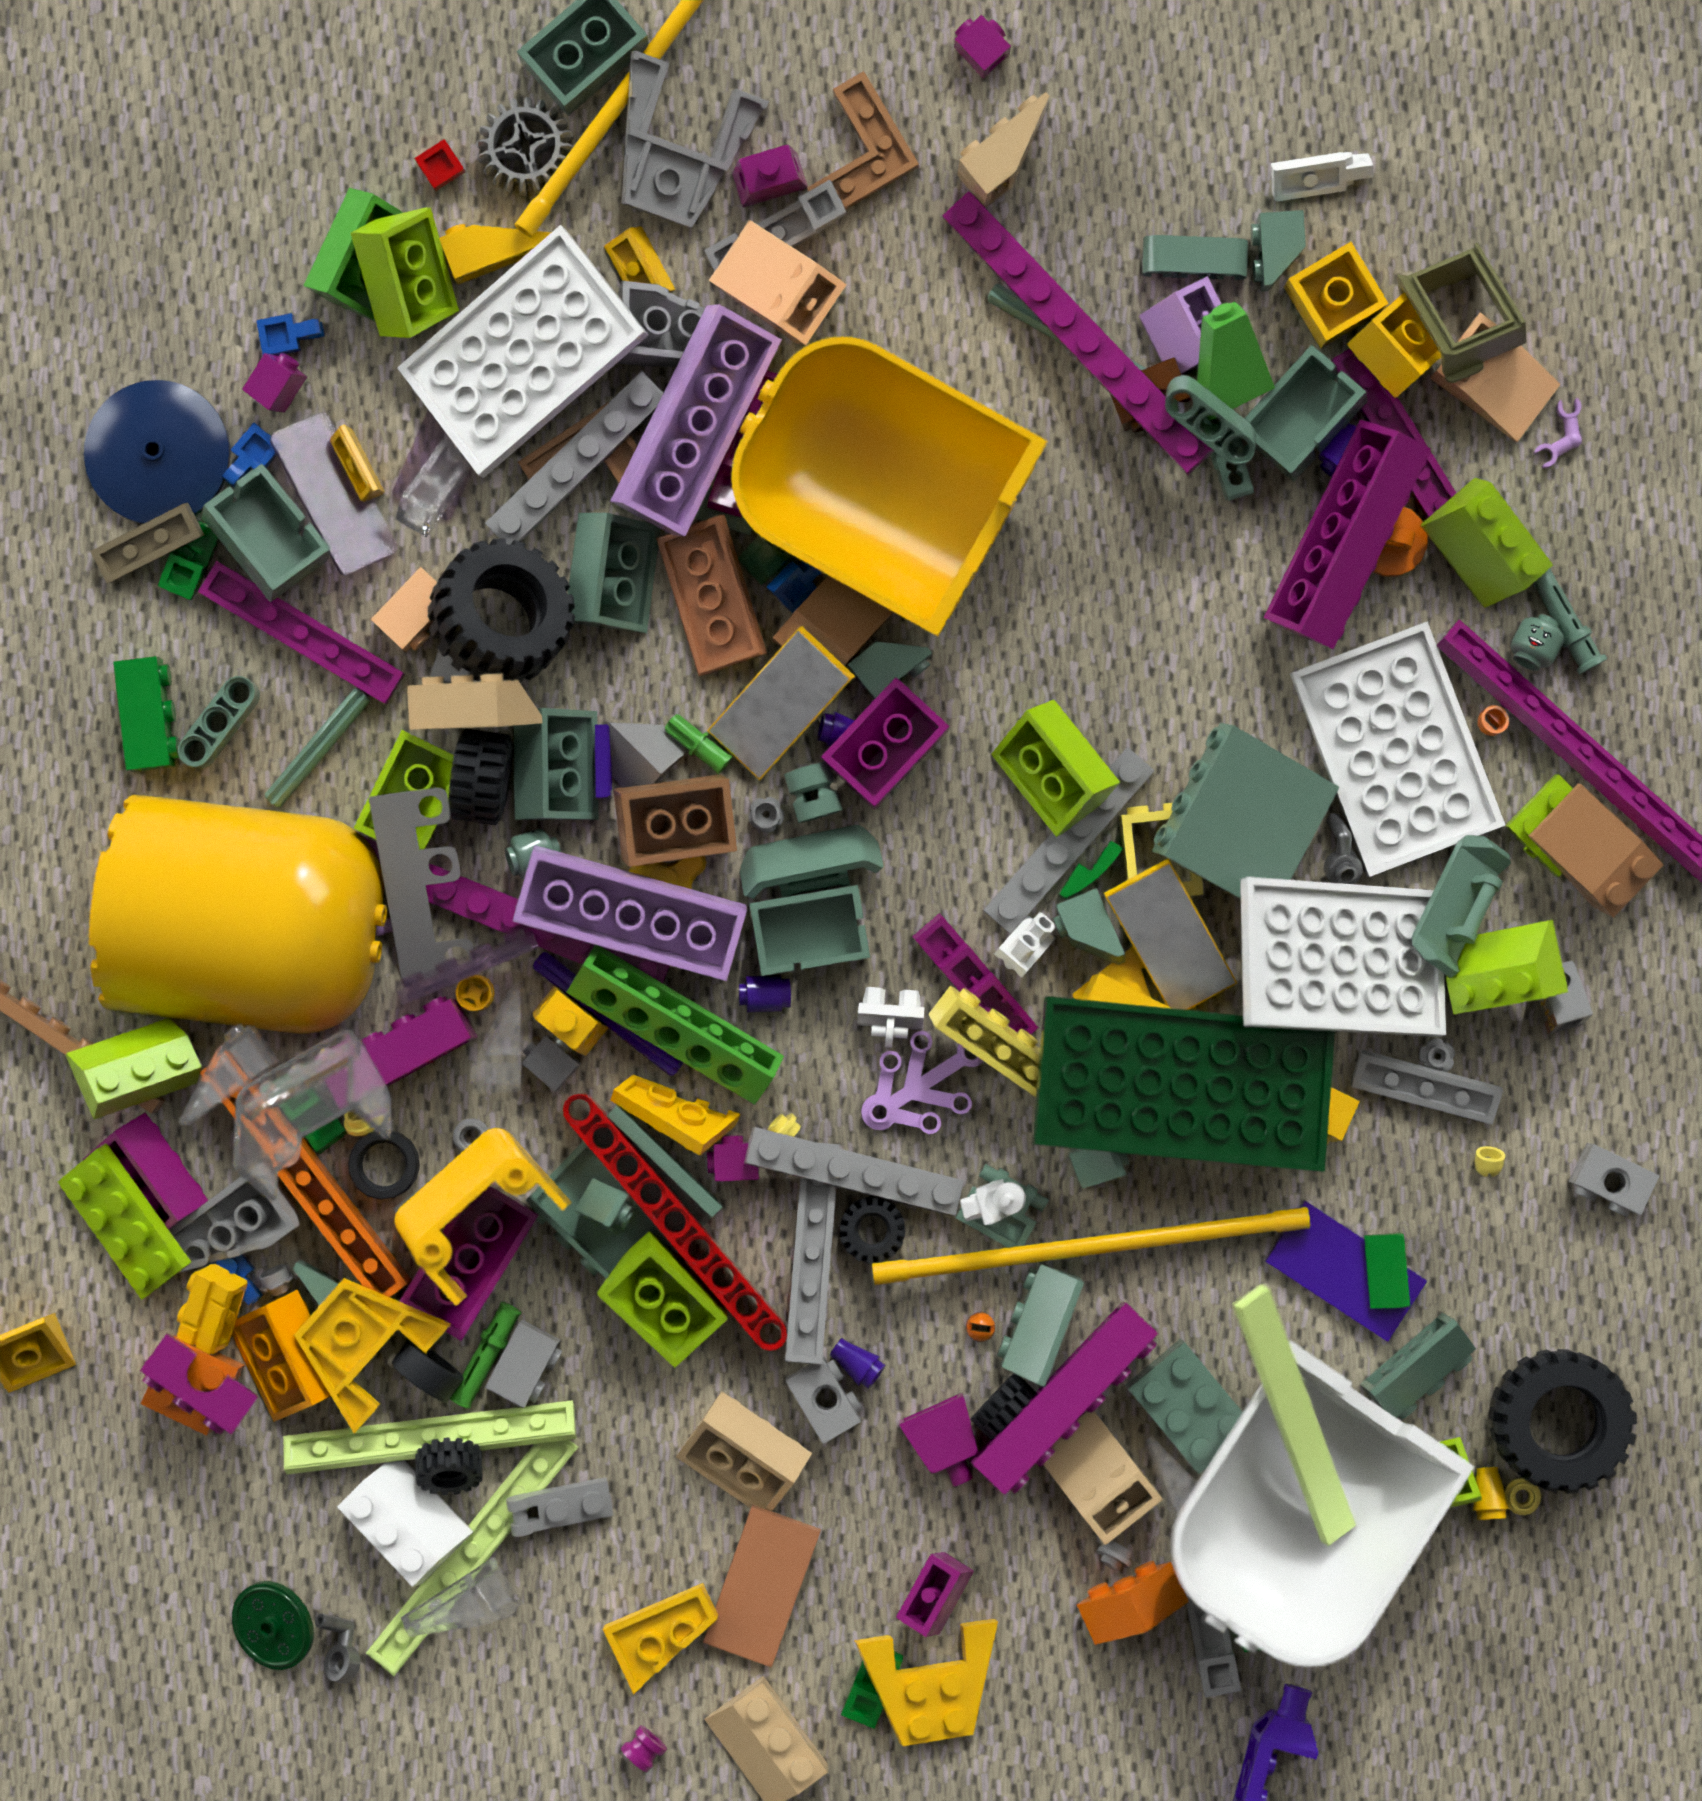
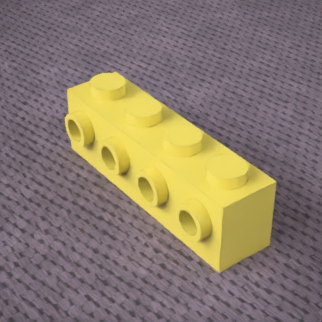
(988, 1037)

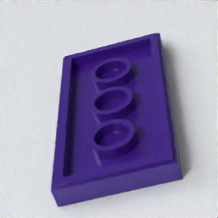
(1333, 1266)

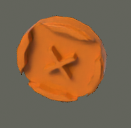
(1405, 546)

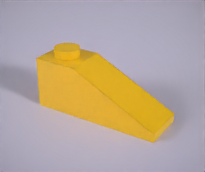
(484, 249)

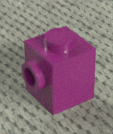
(982, 44)
(275, 382)
(728, 1160)

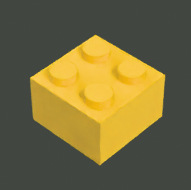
(1335, 294)
(1395, 346)

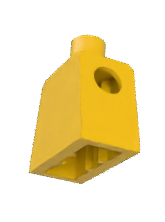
(569, 1021)

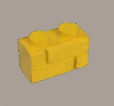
(211, 1308)

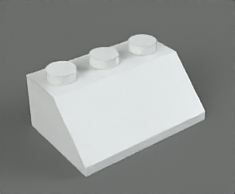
(405, 1522)

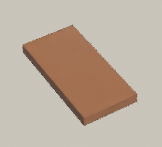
(712, 596)
(762, 1585)

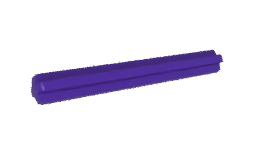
(563, 977)

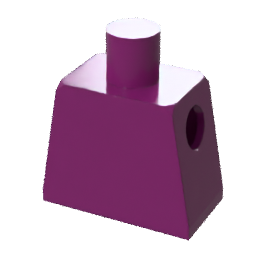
(768, 175)
(943, 1437)

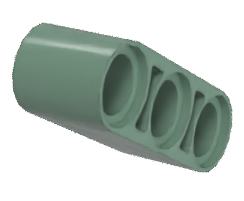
(1195, 256)
(1217, 435)
(202, 731)

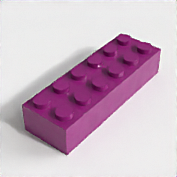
(1347, 533)
(1067, 1394)

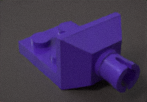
(1276, 1729)

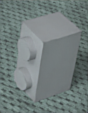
(523, 1364)

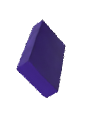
(603, 771)

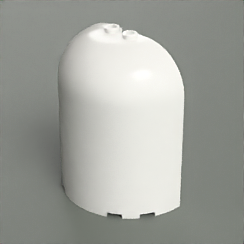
(1253, 1549)

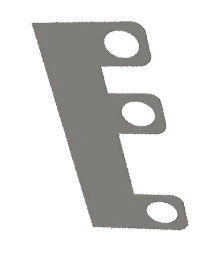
(407, 874)

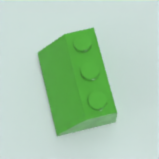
(336, 268)

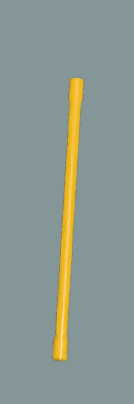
(541, 205)
(1277, 1221)

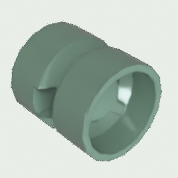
(810, 779)

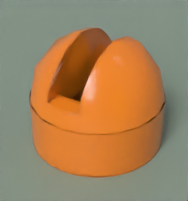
(1497, 716)
(981, 1319)

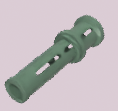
(1575, 634)

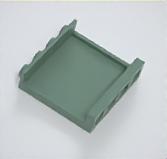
(1244, 812)
(598, 1247)

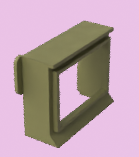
(1467, 355)

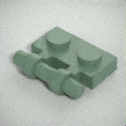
(1015, 1228)

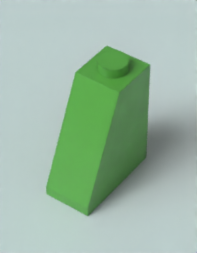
(1231, 357)

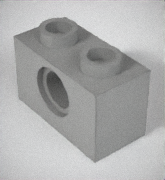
(1634, 1186)
(831, 1420)

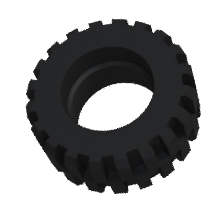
(522, 576)
(1611, 1428)

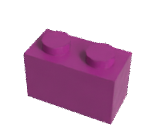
(934, 1594)

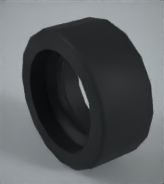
(375, 1191)
(427, 1371)

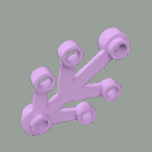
(915, 1088)

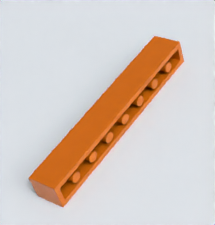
(339, 1220)

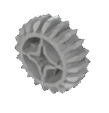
(509, 150)

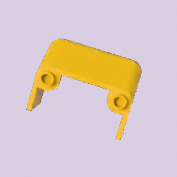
(488, 1159)

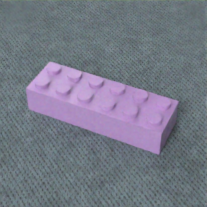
(696, 420)
(630, 913)

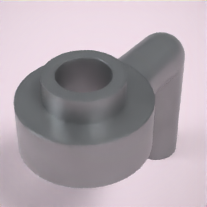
(1343, 857)
(342, 1659)

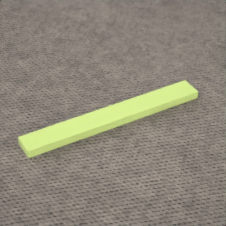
(1294, 1414)
(401, 1439)
(489, 1531)

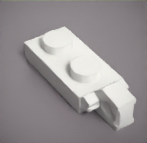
(1318, 175)

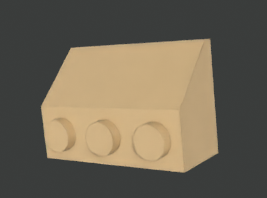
(469, 703)
(744, 1454)
(767, 1743)

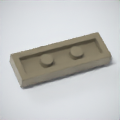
(147, 543)

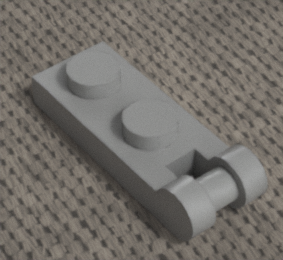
(560, 1506)

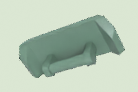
(809, 861)
(1459, 902)

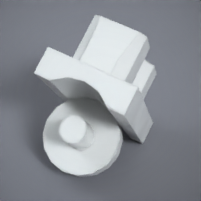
(1026, 943)
(890, 1020)
(994, 1202)

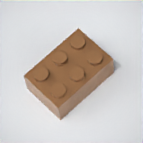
(675, 820)

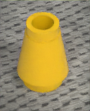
(1493, 1495)

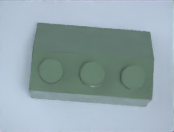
(613, 571)
(556, 767)
(1040, 1322)
(1419, 1367)

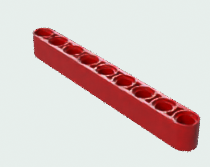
(679, 1239)

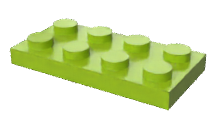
(124, 1221)

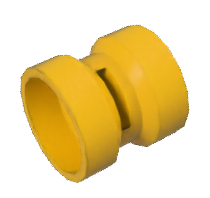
(471, 989)

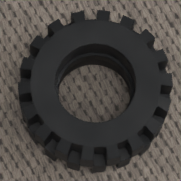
(480, 776)

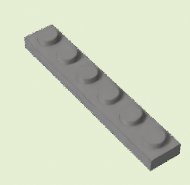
(576, 460)
(1060, 852)
(853, 1171)
(810, 1271)

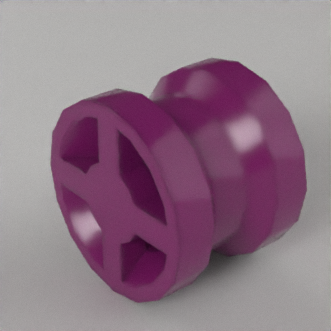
(643, 1748)

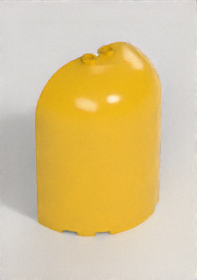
(880, 475)
(235, 915)

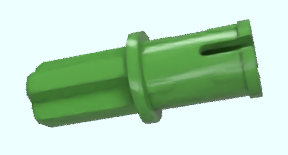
(698, 743)

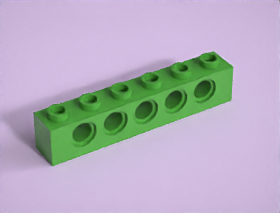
(675, 1024)

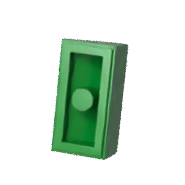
(1387, 1270)

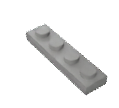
(1426, 1087)

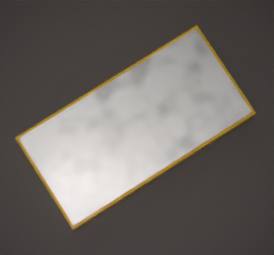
(780, 703)
(1170, 937)

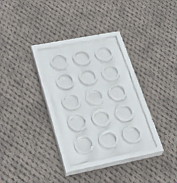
(522, 351)
(1397, 749)
(1337, 959)

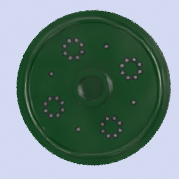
(272, 1625)

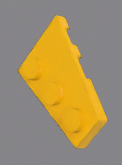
(683, 1121)
(658, 1632)

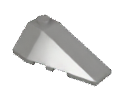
(664, 318)
(235, 1223)

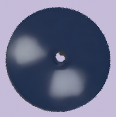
(190, 456)

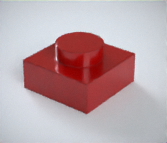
(439, 165)

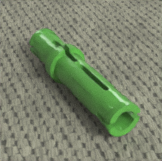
(487, 1351)

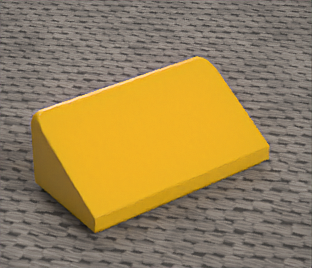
(637, 259)
(356, 464)

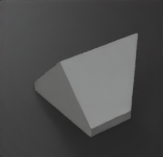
(642, 753)

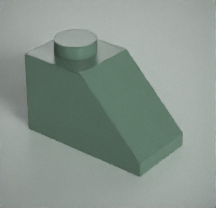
(1089, 926)

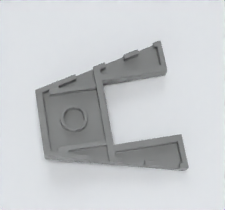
(666, 176)

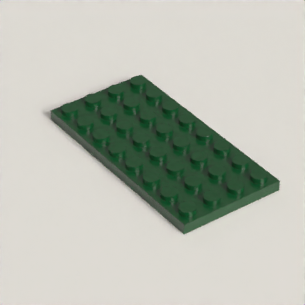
(1182, 1085)

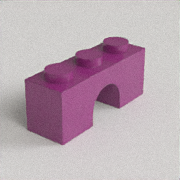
(222, 1406)

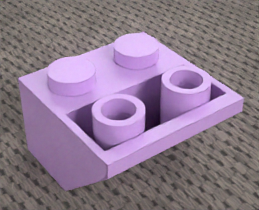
(1177, 322)

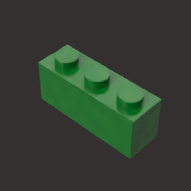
(146, 713)

